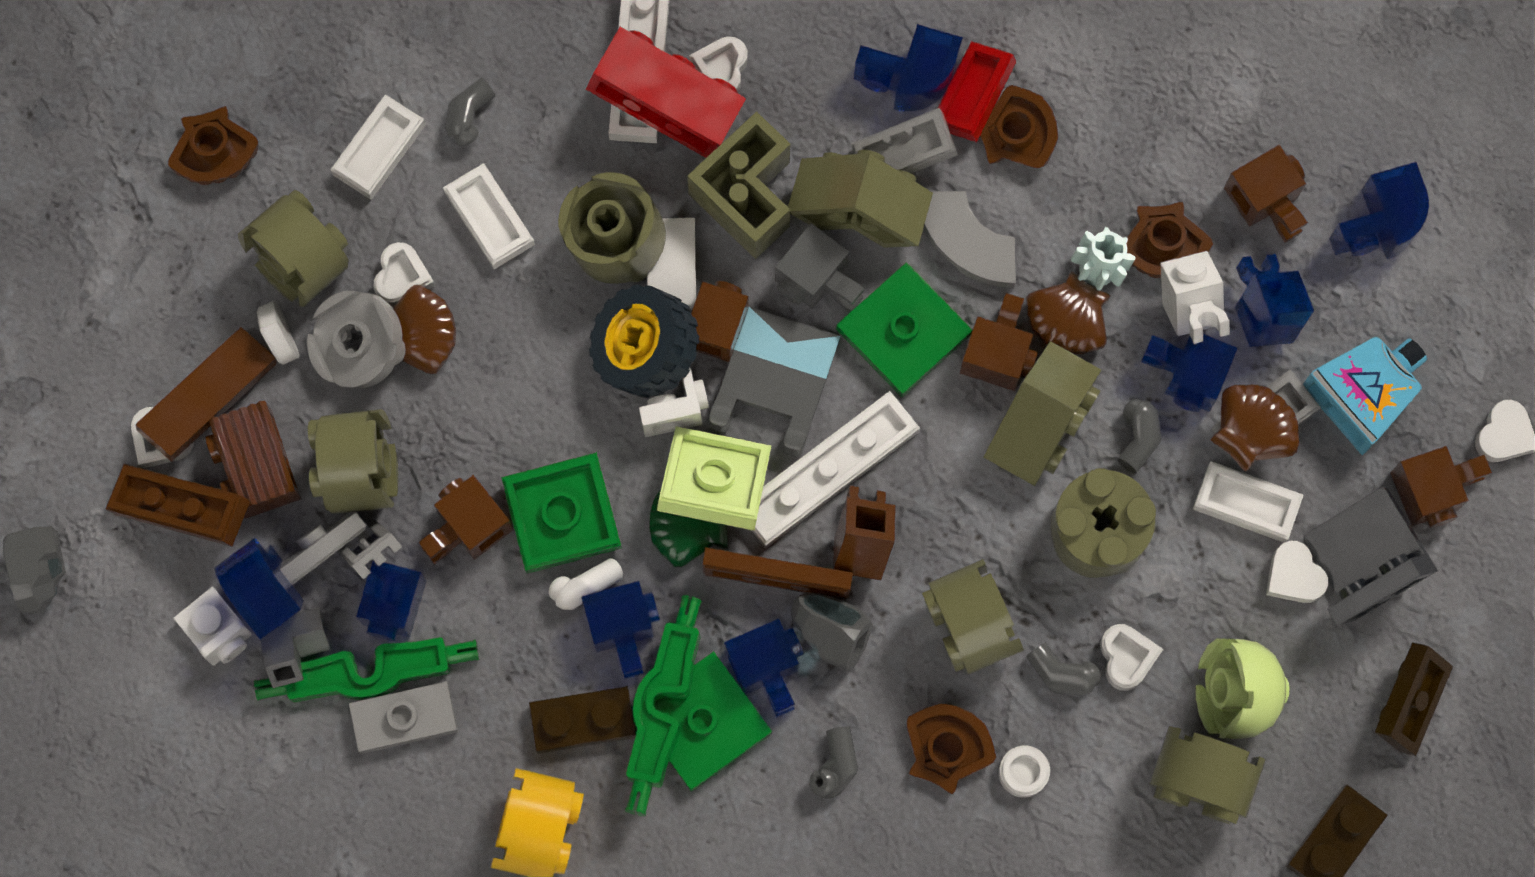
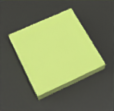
(714, 478)

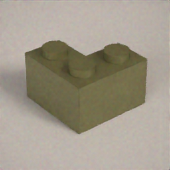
(734, 183)
(862, 196)
(1046, 407)

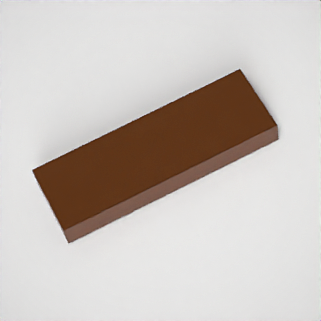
(205, 394)
(178, 505)
(776, 573)

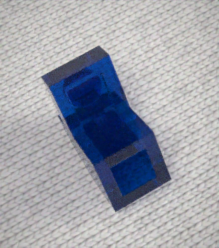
(916, 79)
(1397, 213)
(258, 587)

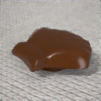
(1020, 129)
(212, 148)
(1164, 236)
(1069, 315)
(426, 329)
(1256, 425)
(948, 745)

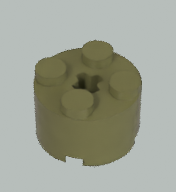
(612, 228)
(295, 248)
(353, 461)
(1089, 499)
(974, 618)
(1207, 774)

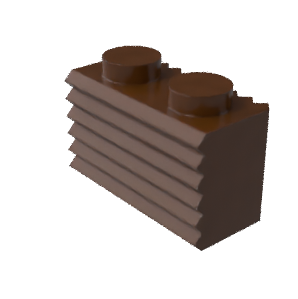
(253, 458)

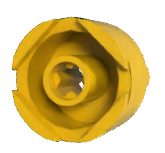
(536, 825)

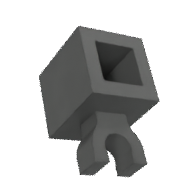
(816, 268)

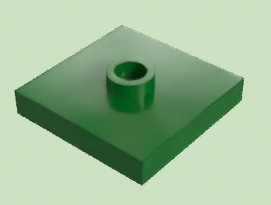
(904, 329)
(561, 513)
(715, 723)

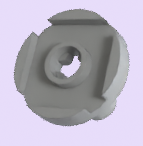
(380, 347)

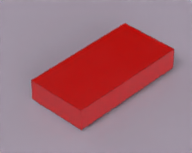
(975, 90)

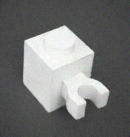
(1194, 296)

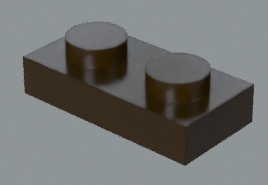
(1413, 699)
(582, 720)
(1337, 836)

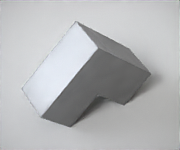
(295, 638)

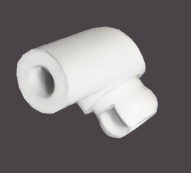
(568, 592)

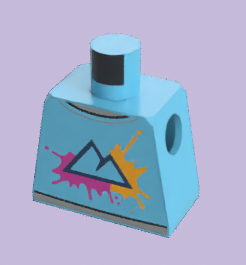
(1367, 388)

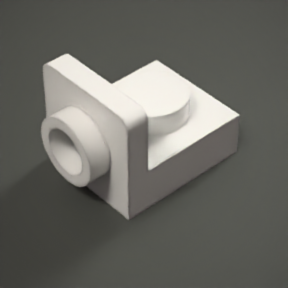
(667, 411)
(214, 627)

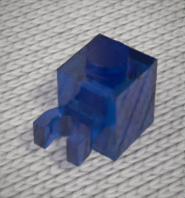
(1273, 303)
(1196, 369)
(390, 600)
(619, 620)
(763, 660)

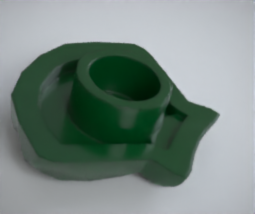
(682, 537)

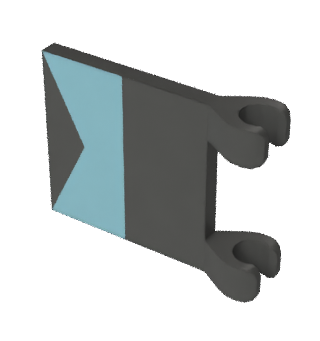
(777, 370)

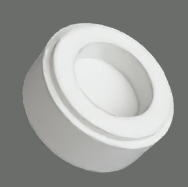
(1024, 771)

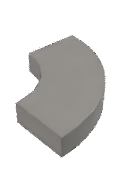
(968, 243)

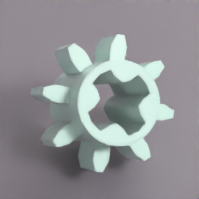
(1103, 258)

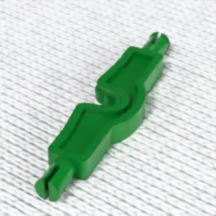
(394, 666)
(657, 730)

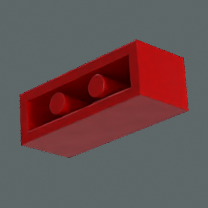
(665, 92)

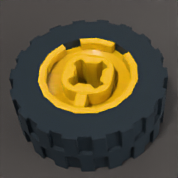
(643, 341)

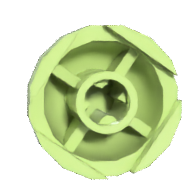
(1242, 688)

